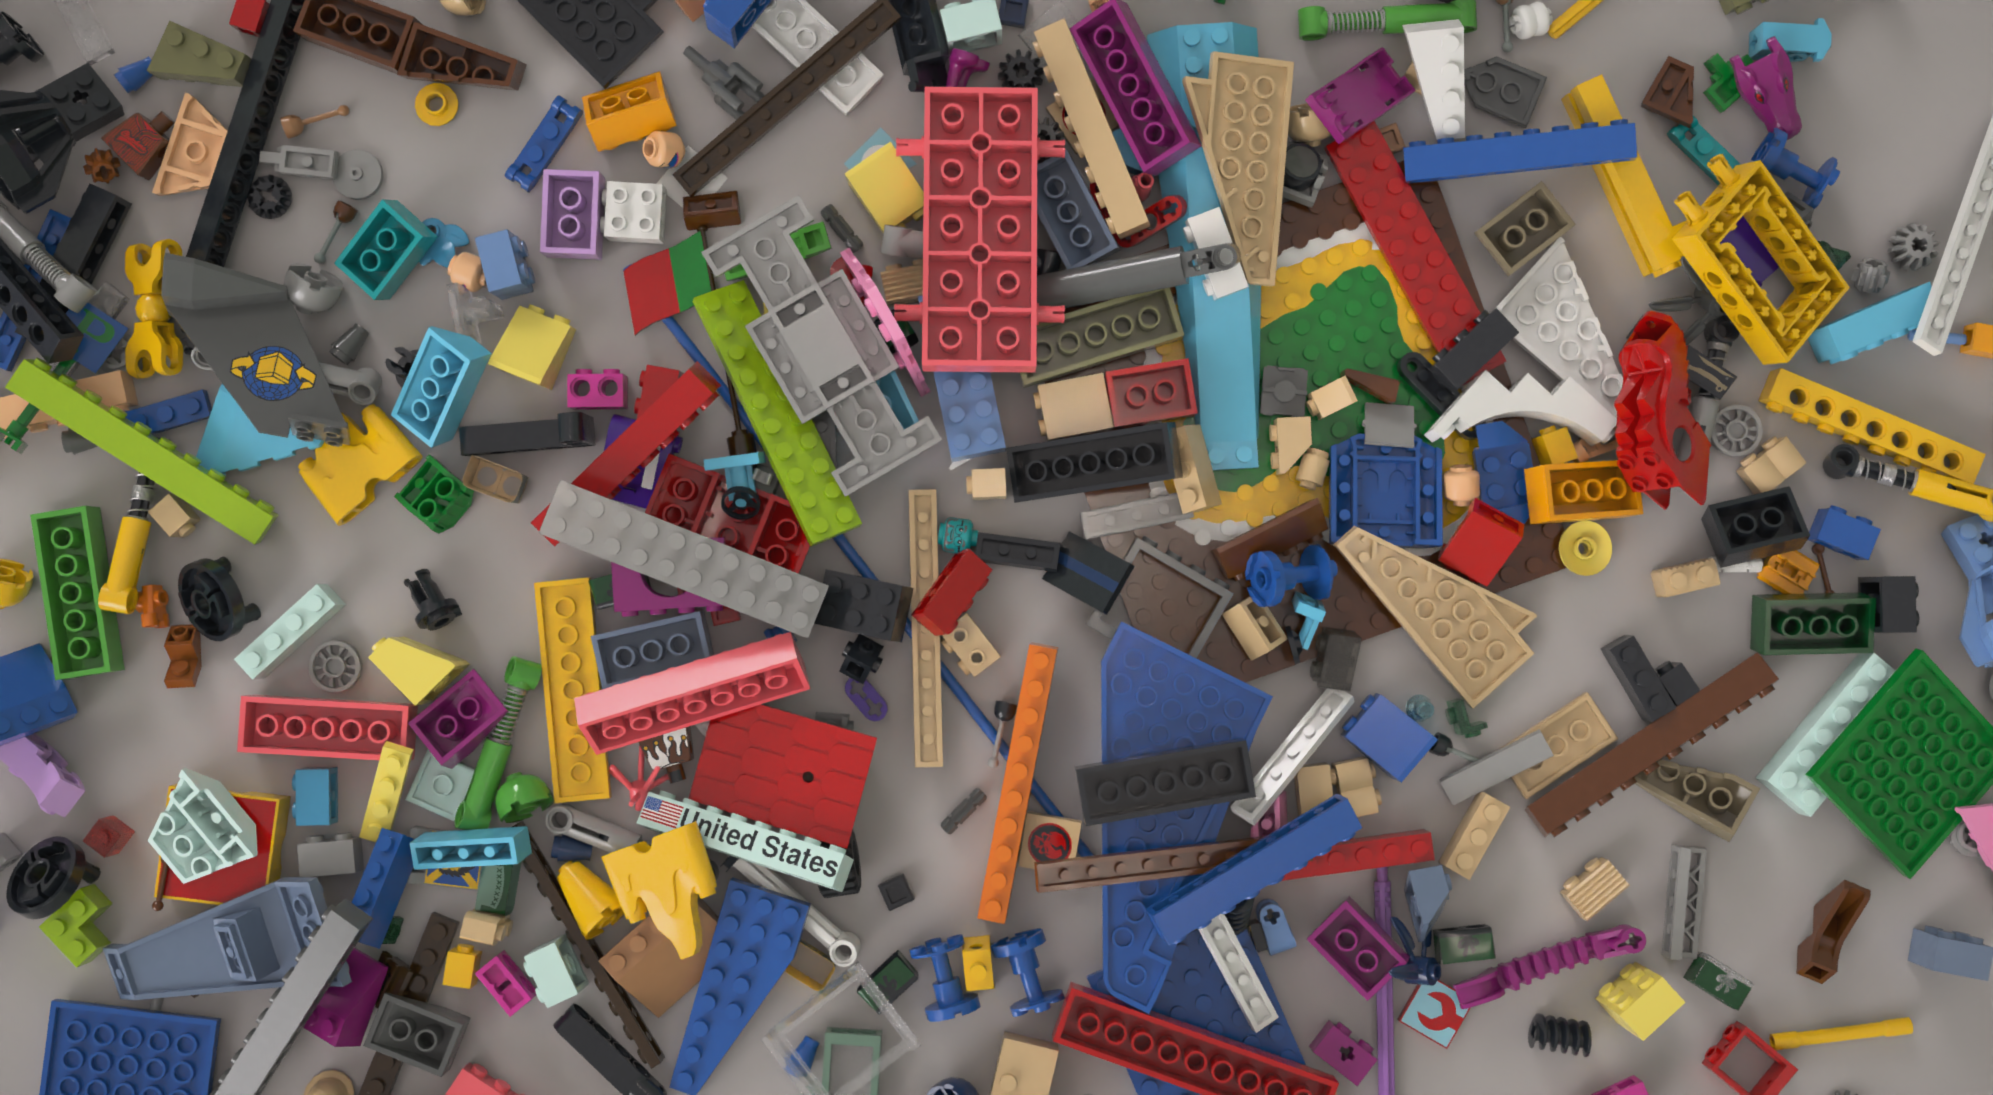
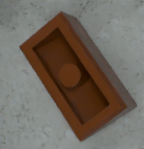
(711, 210)

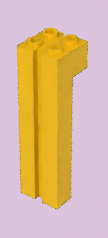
(1627, 186)

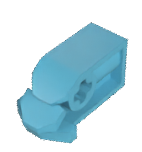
(1796, 39)

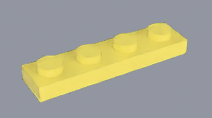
(386, 790)

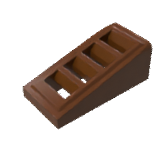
(1378, 386)

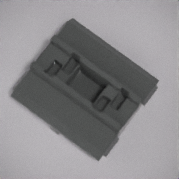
(1284, 391)

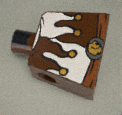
(670, 752)

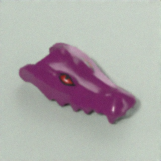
(1769, 89)

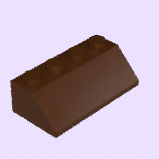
(1276, 535)

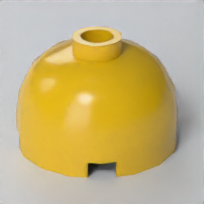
(14, 583)

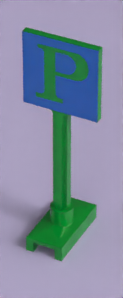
(99, 340)

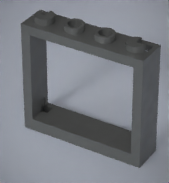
(1194, 573)

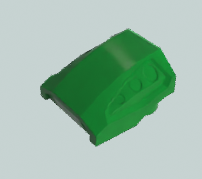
(436, 496)

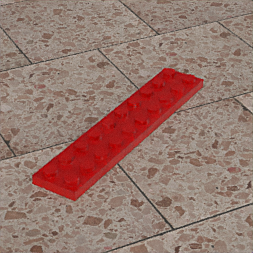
(1406, 238)

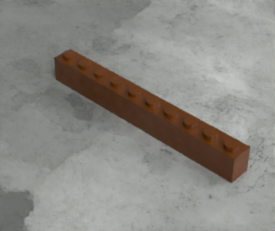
(1651, 744)

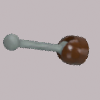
(344, 214)

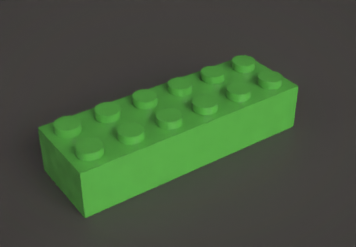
(71, 573)

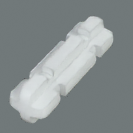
(1753, 566)

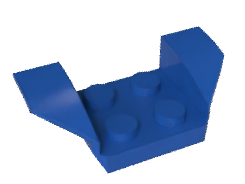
(1501, 467)

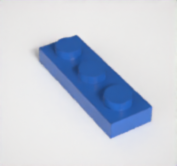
(173, 412)

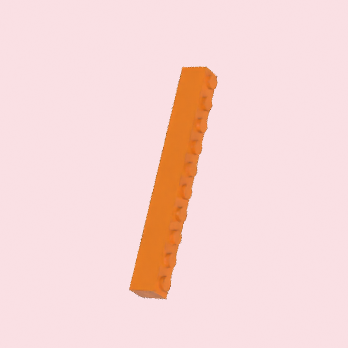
(1017, 782)

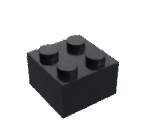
(1894, 602)

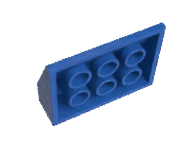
(31, 695)

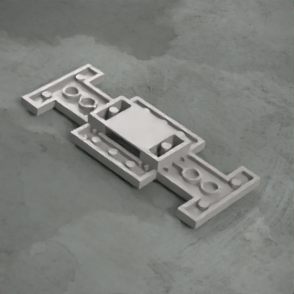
(812, 348)

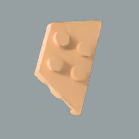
(191, 150)

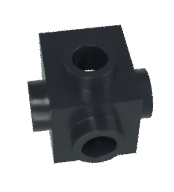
(864, 653)

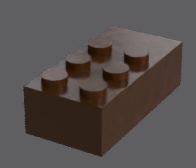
(357, 30)

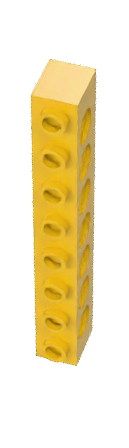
(1964, 461)

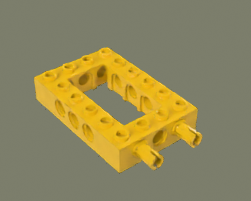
(1818, 285)

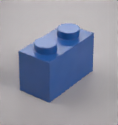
(1844, 533)

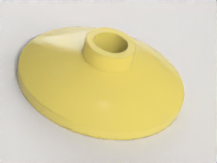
(1596, 548)

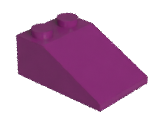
(459, 720)
(346, 1010)

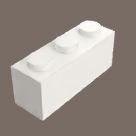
(1210, 230)

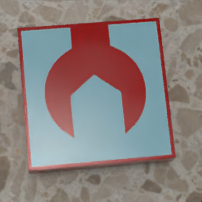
(1434, 1012)

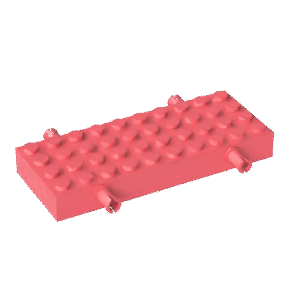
(980, 230)

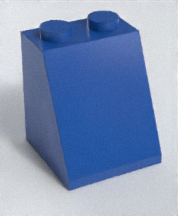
(1388, 736)

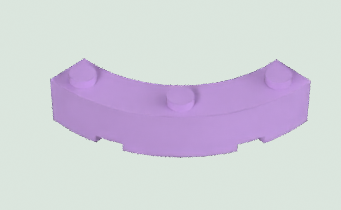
(44, 773)

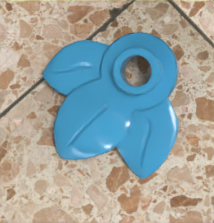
(444, 246)

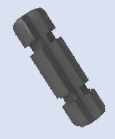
(841, 228)
(963, 811)

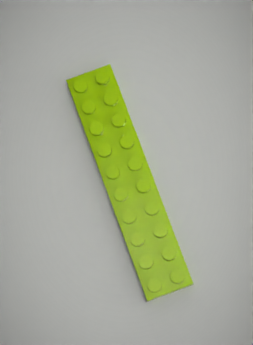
(790, 446)

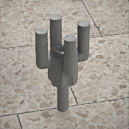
(727, 82)

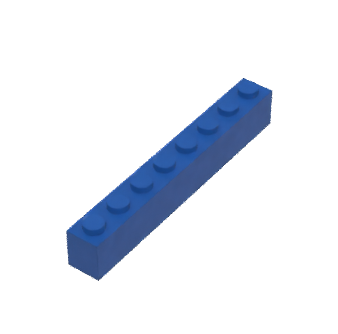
(1520, 152)
(1254, 869)

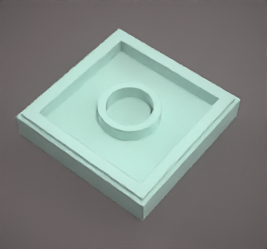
(440, 787)

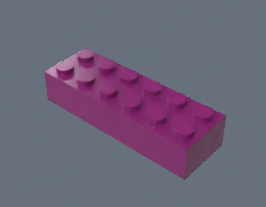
(1135, 87)

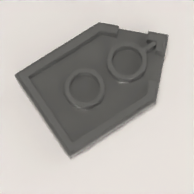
(1504, 89)

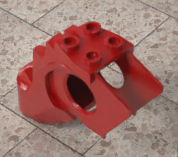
(1652, 408)

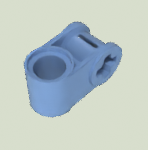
(1276, 930)

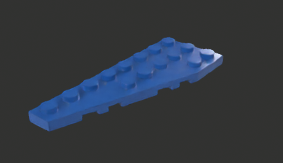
(746, 958)

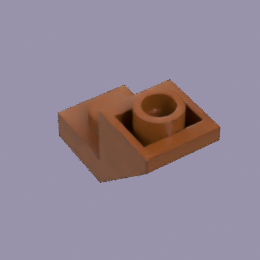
(184, 651)

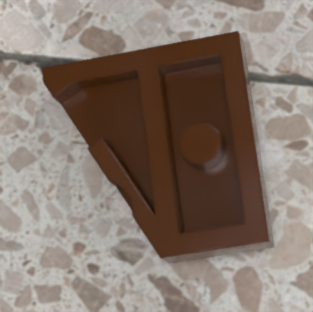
(1672, 92)

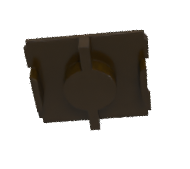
(396, 978)

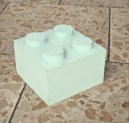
(971, 25)
(555, 971)

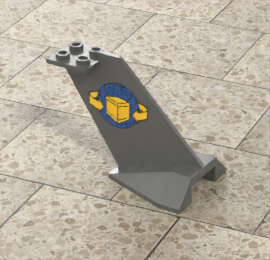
(254, 348)

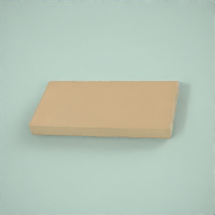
(1573, 736)

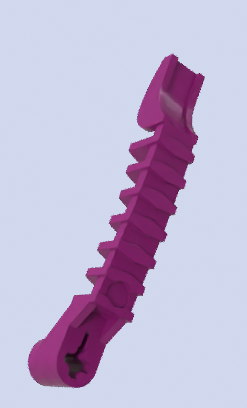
(1599, 945)

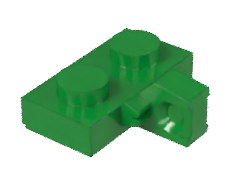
(1724, 89)

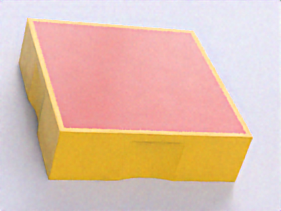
(271, 819)

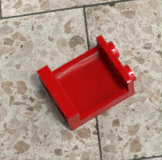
(1482, 543)

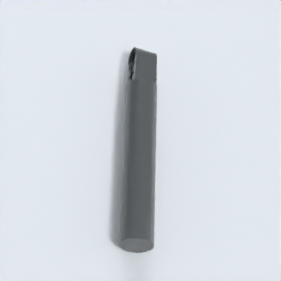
(1129, 275)

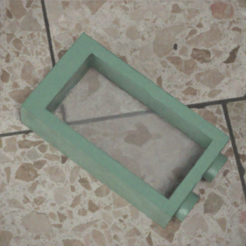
(847, 1054)

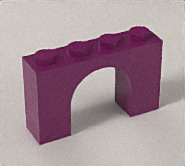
(634, 594)

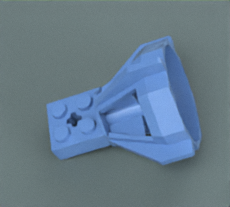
(1977, 564)

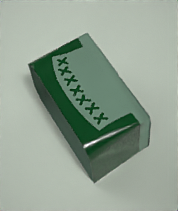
(498, 888)

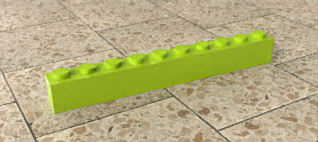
(142, 450)

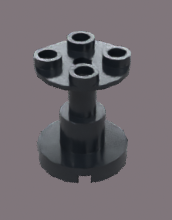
(16, 42)

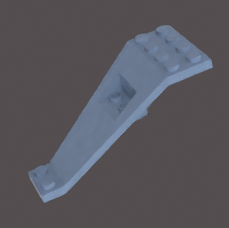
(227, 947)

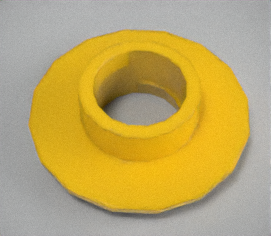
(448, 109)

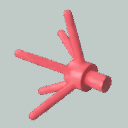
(640, 787)

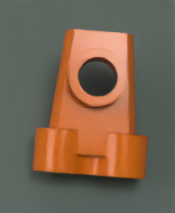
(152, 604)

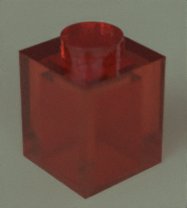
(108, 836)

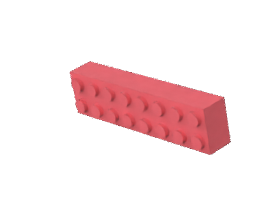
(691, 693)

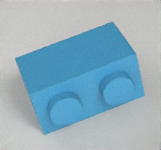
(315, 796)

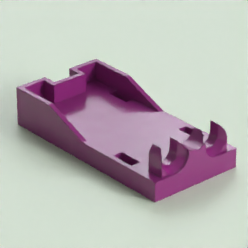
(1360, 95)

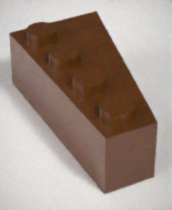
(448, 59)

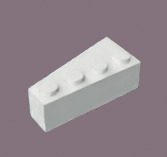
(1439, 67)

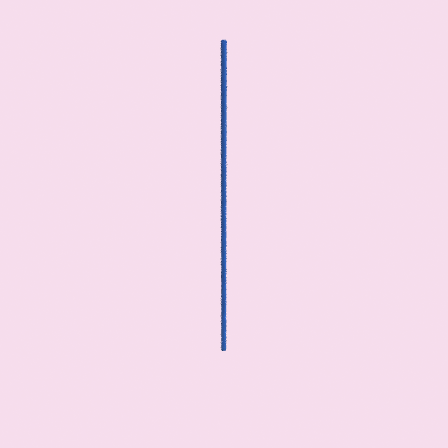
(866, 572)

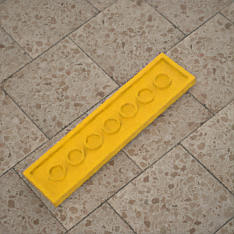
(569, 672)

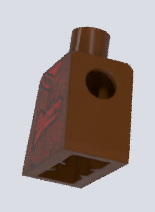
(141, 142)

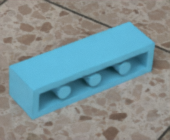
(470, 848)

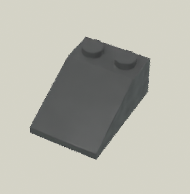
(417, 1033)

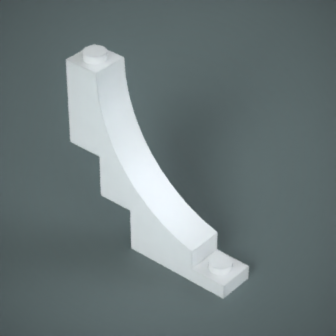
(1565, 406)

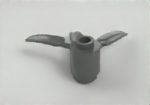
(1702, 297)

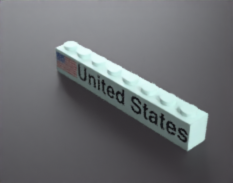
(748, 841)

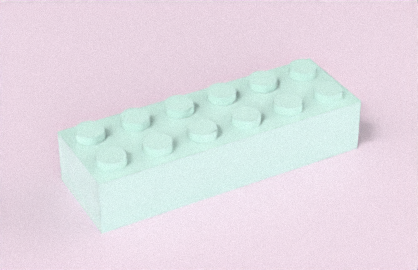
(1820, 728)

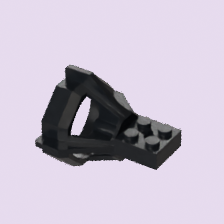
(49, 127)

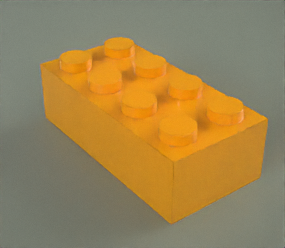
(1579, 492)

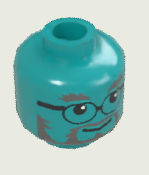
(957, 535)

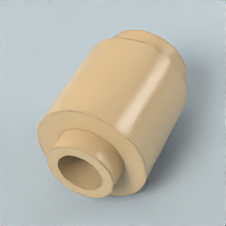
(1313, 468)

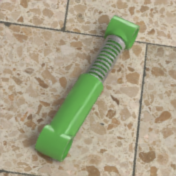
(1317, 22)
(476, 808)

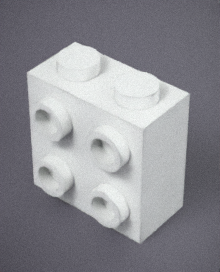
(634, 212)

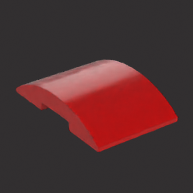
(692, 500)

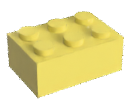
(1639, 1000)

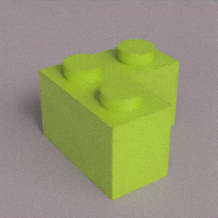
(73, 927)

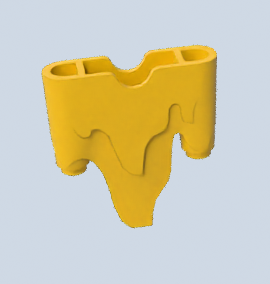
(347, 474)
(666, 883)

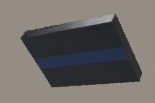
(1089, 573)

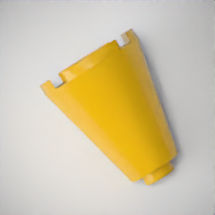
(589, 898)

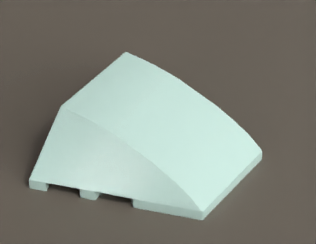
(202, 828)

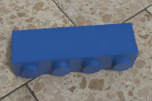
(383, 884)

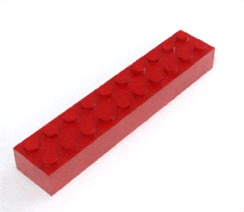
(1178, 1050)

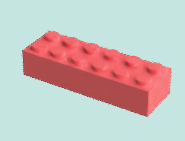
(323, 726)

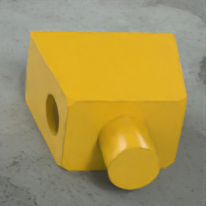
(978, 963)

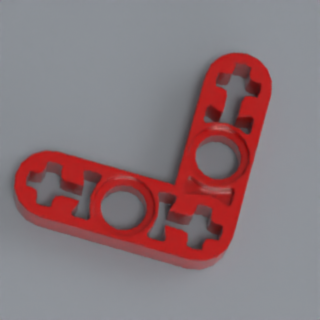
(1162, 204)

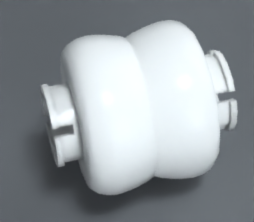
(1530, 20)

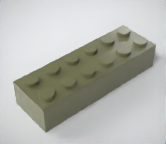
(1104, 334)

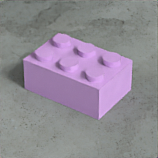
(572, 214)

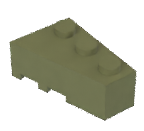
(197, 58)

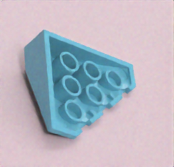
(235, 443)

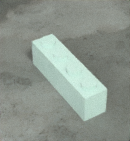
(289, 631)

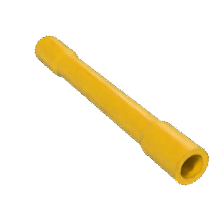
(1886, 1028)

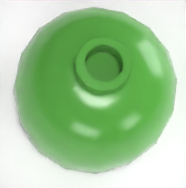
(521, 796)

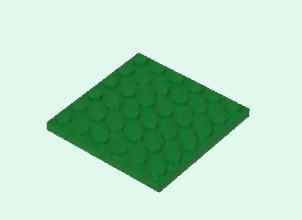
(1909, 763)

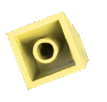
(887, 188)
(533, 346)
(416, 667)

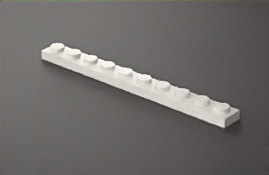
(1959, 253)

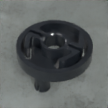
(214, 599)
(46, 882)

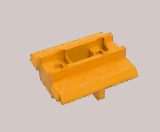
(1788, 572)

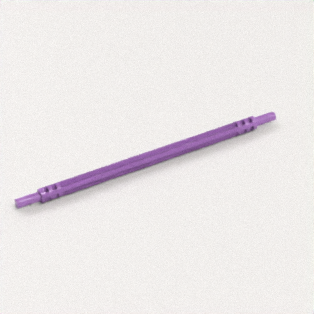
(1384, 996)

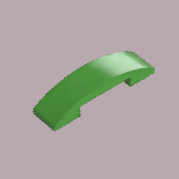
(809, 241)

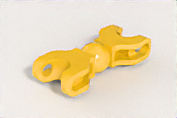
(153, 336)

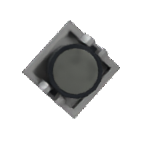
(1303, 173)

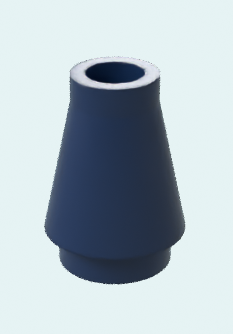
(570, 849)

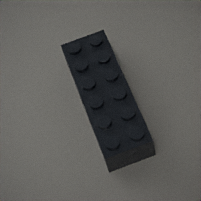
(1095, 462)
(1165, 781)

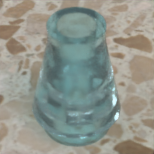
(1414, 705)

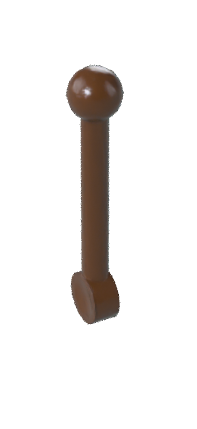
(1818, 549)
(158, 904)

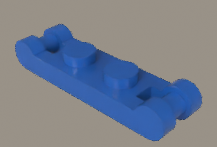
(544, 143)

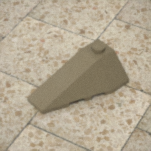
(1703, 796)

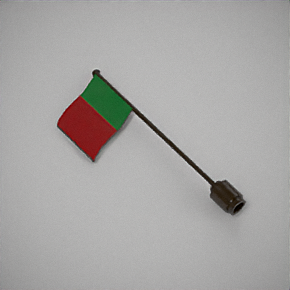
(665, 287)

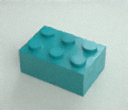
(385, 249)

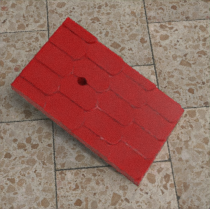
(757, 768)

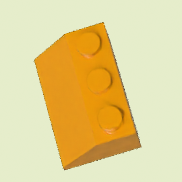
(628, 112)

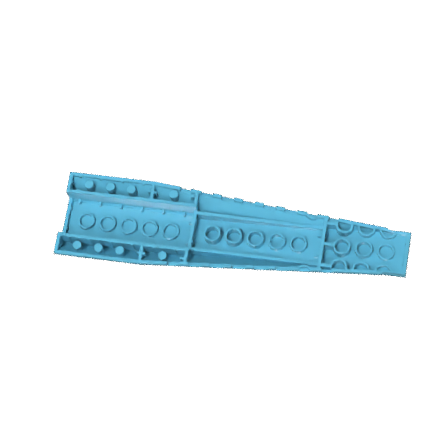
(1221, 333)

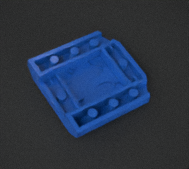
(1386, 492)

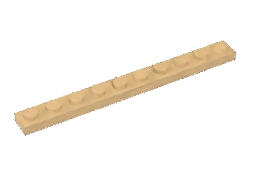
(925, 646)

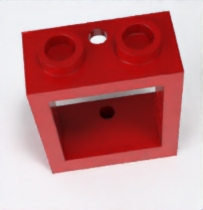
(1771, 1082)

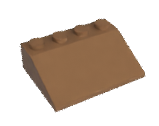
(651, 967)

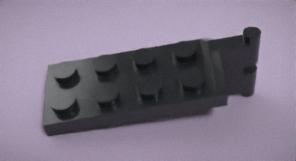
(921, 43)

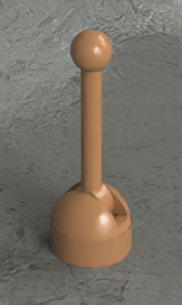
(294, 125)

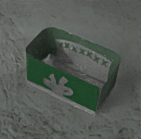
(1718, 980)

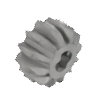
(1923, 244)

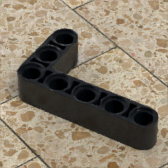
(566, 431)

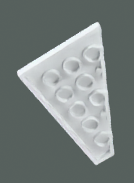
(1560, 326)

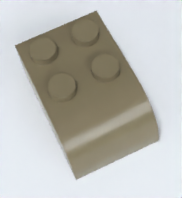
(1524, 228)

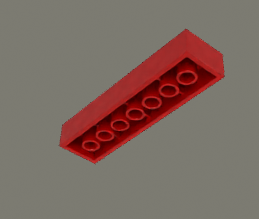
(640, 440)

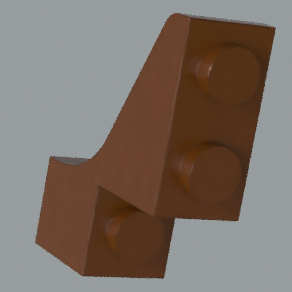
(1832, 922)

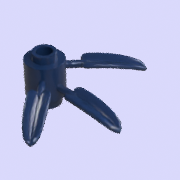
(1418, 969)

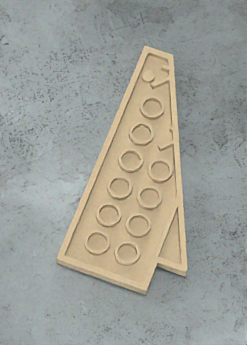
(1244, 137)
(1453, 621)

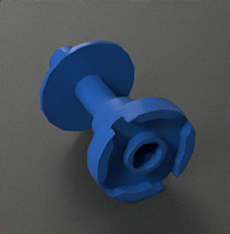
(1785, 164)
(1272, 577)
(1024, 962)
(947, 987)

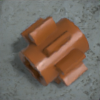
(101, 165)

